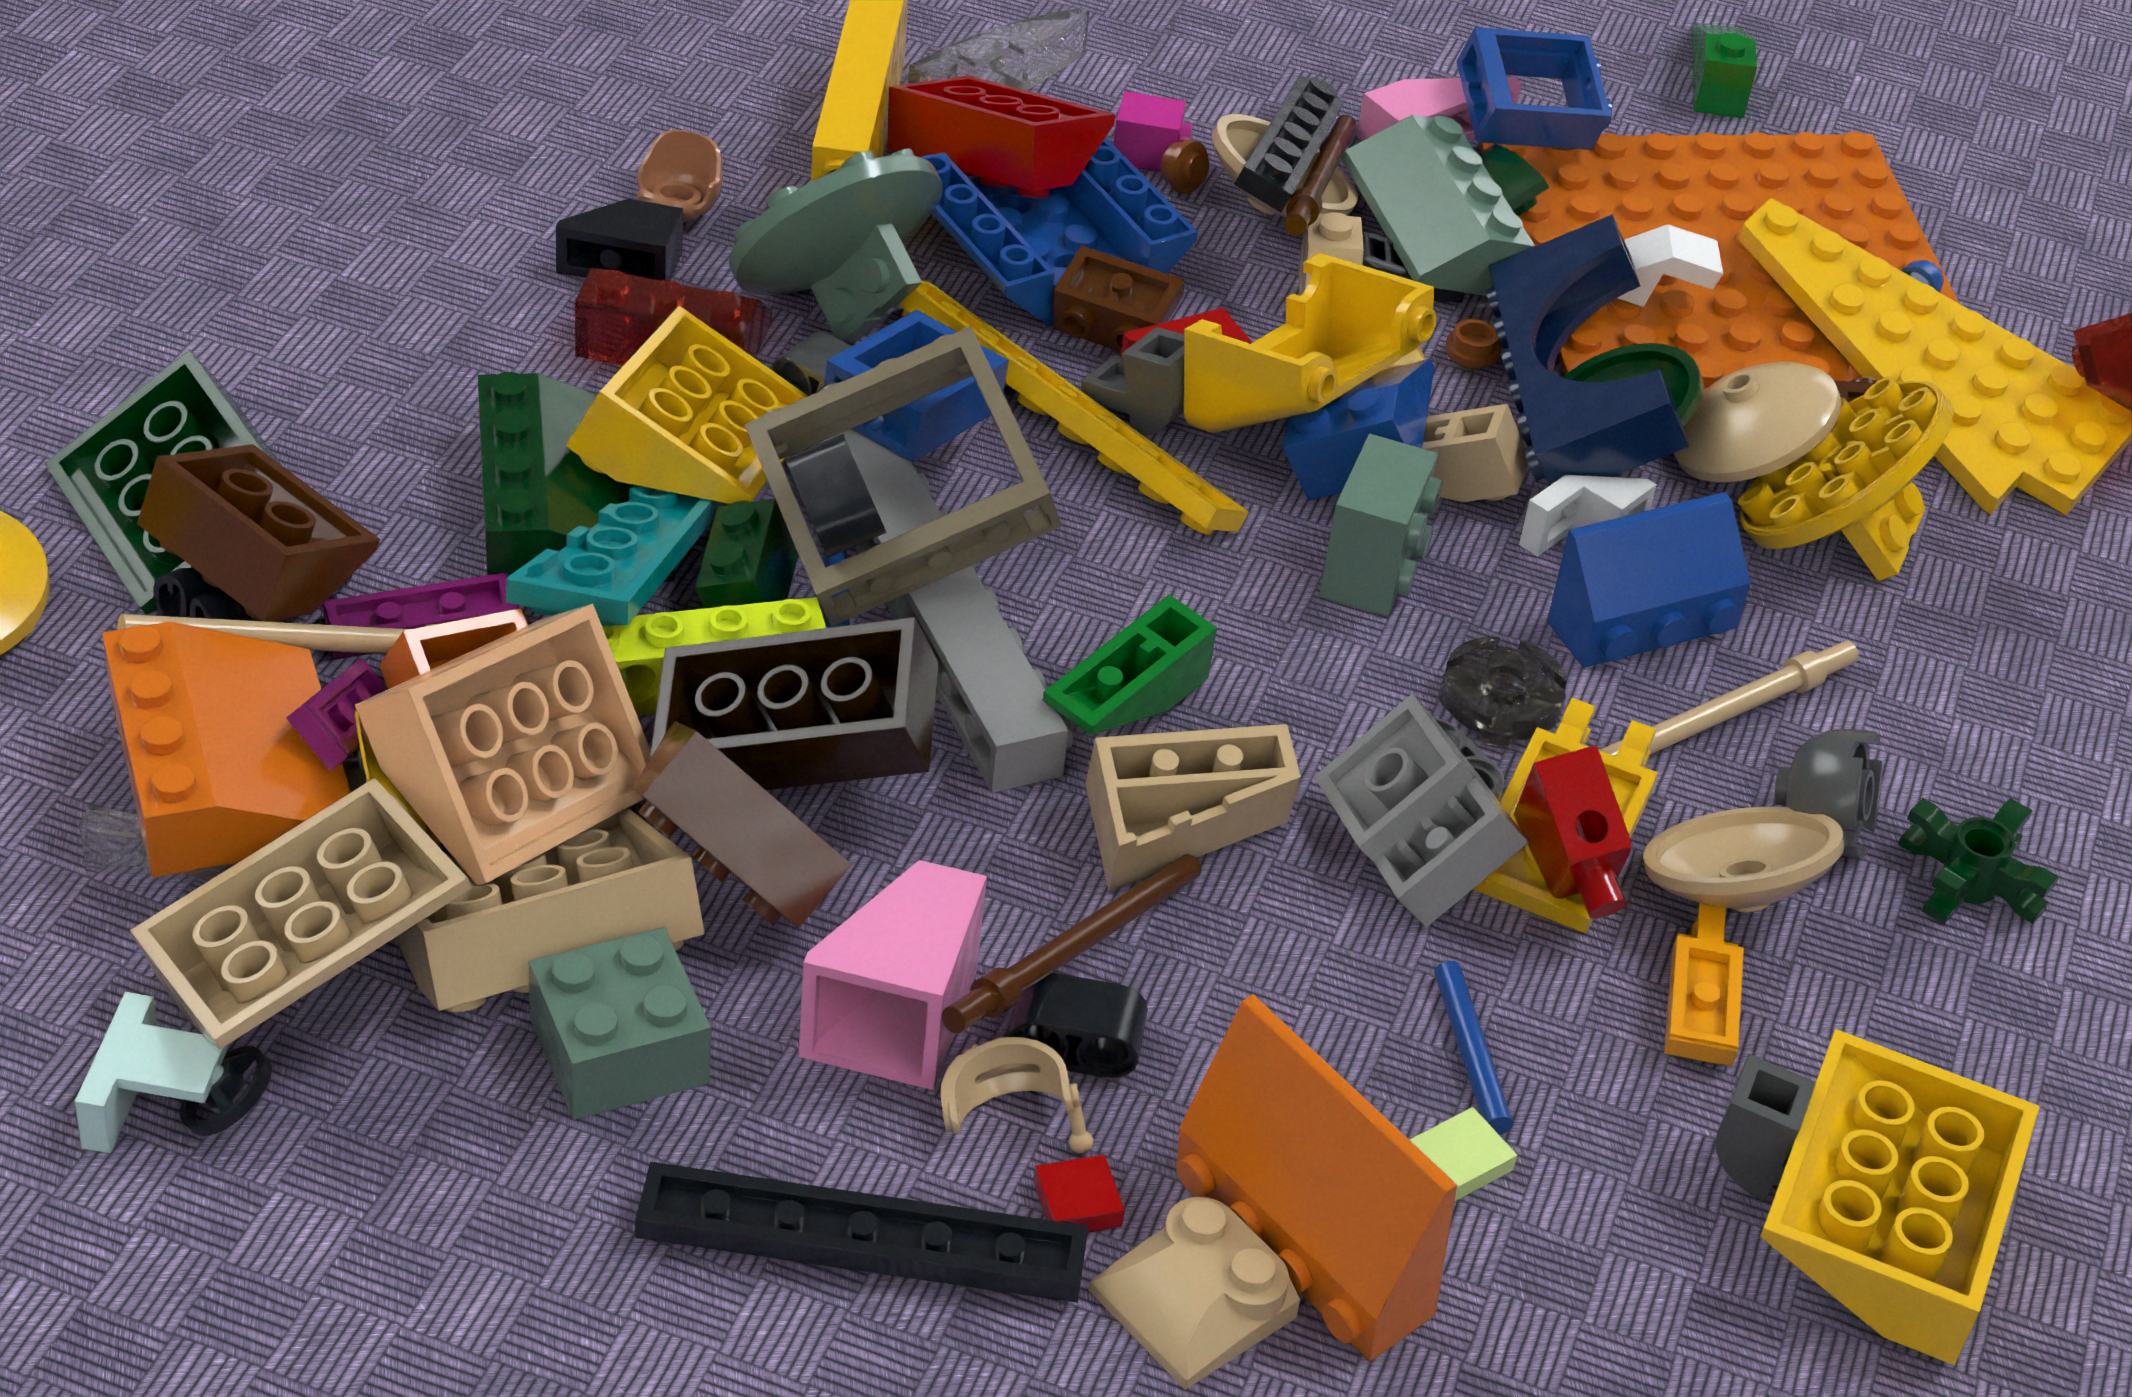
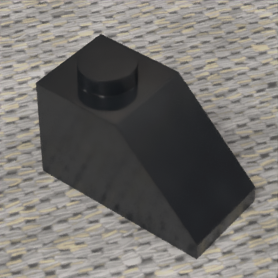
(624, 237)

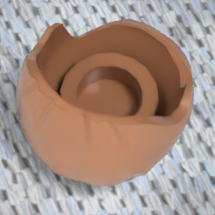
(682, 172)

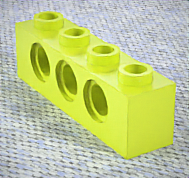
(642, 642)

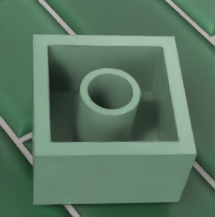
(1381, 525)
(619, 1023)

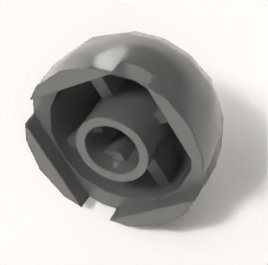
(1835, 779)

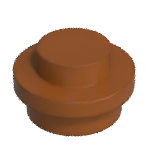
(1185, 165)
(1473, 344)

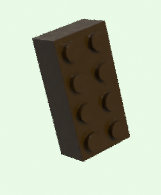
(808, 702)

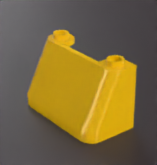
(1333, 339)

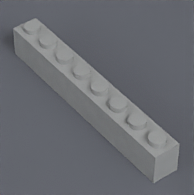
(981, 661)

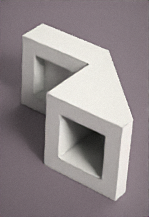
(1675, 254)
(1581, 502)

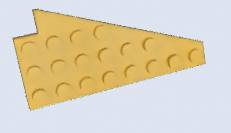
(2015, 407)

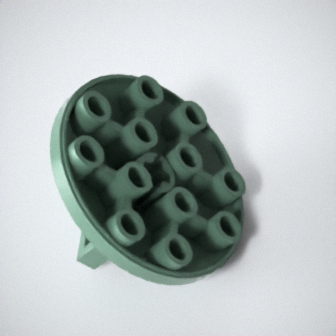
(842, 239)

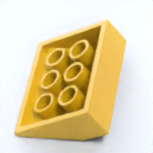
(681, 413)
(1901, 1191)

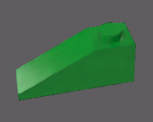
(1722, 69)
(1138, 670)

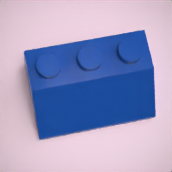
(1650, 580)

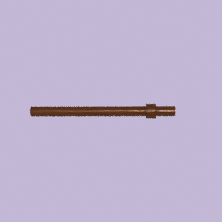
(1307, 201)
(1002, 987)

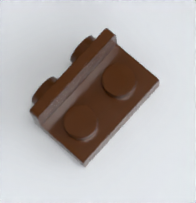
(1110, 296)

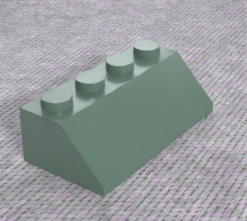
(1436, 203)

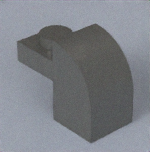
(1143, 381)
(1761, 1124)

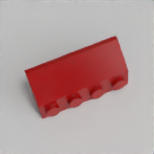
(997, 131)

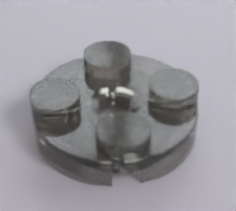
(1499, 715)

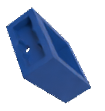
(1502, 52)
(929, 421)

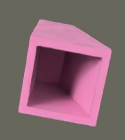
(890, 972)

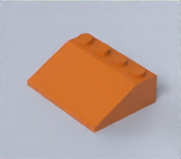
(212, 743)
(1319, 1181)

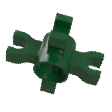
(1977, 860)

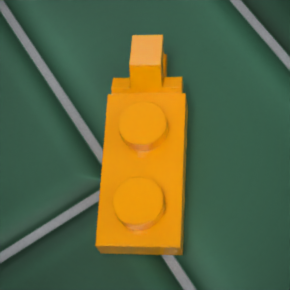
(1705, 992)

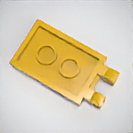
(1519, 878)

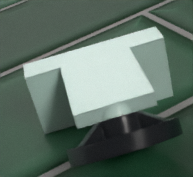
(163, 1063)

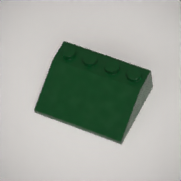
(113, 460)
(529, 477)

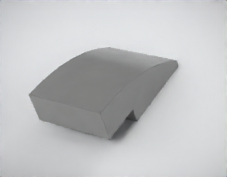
(1420, 811)

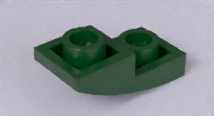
(1514, 176)

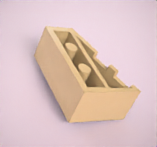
(1186, 794)

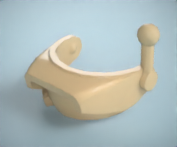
(1005, 1068)

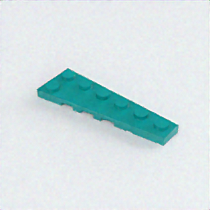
(616, 560)

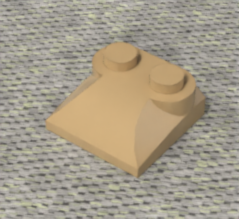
(1198, 1290)

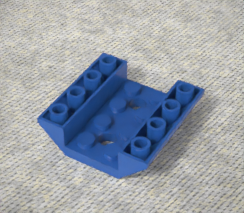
(1032, 240)

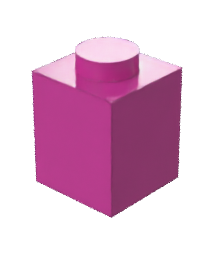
(1148, 127)

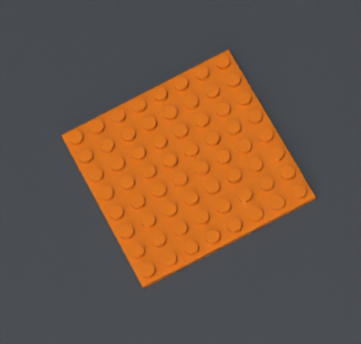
(1711, 189)

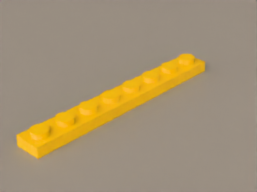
(1087, 421)

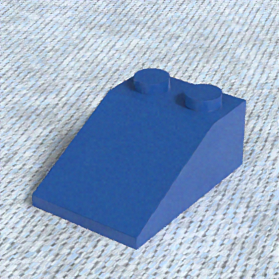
(1329, 440)

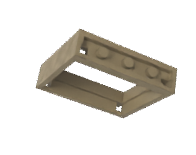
(933, 548)

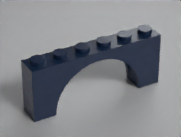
(1567, 422)

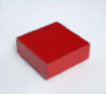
(1080, 1193)

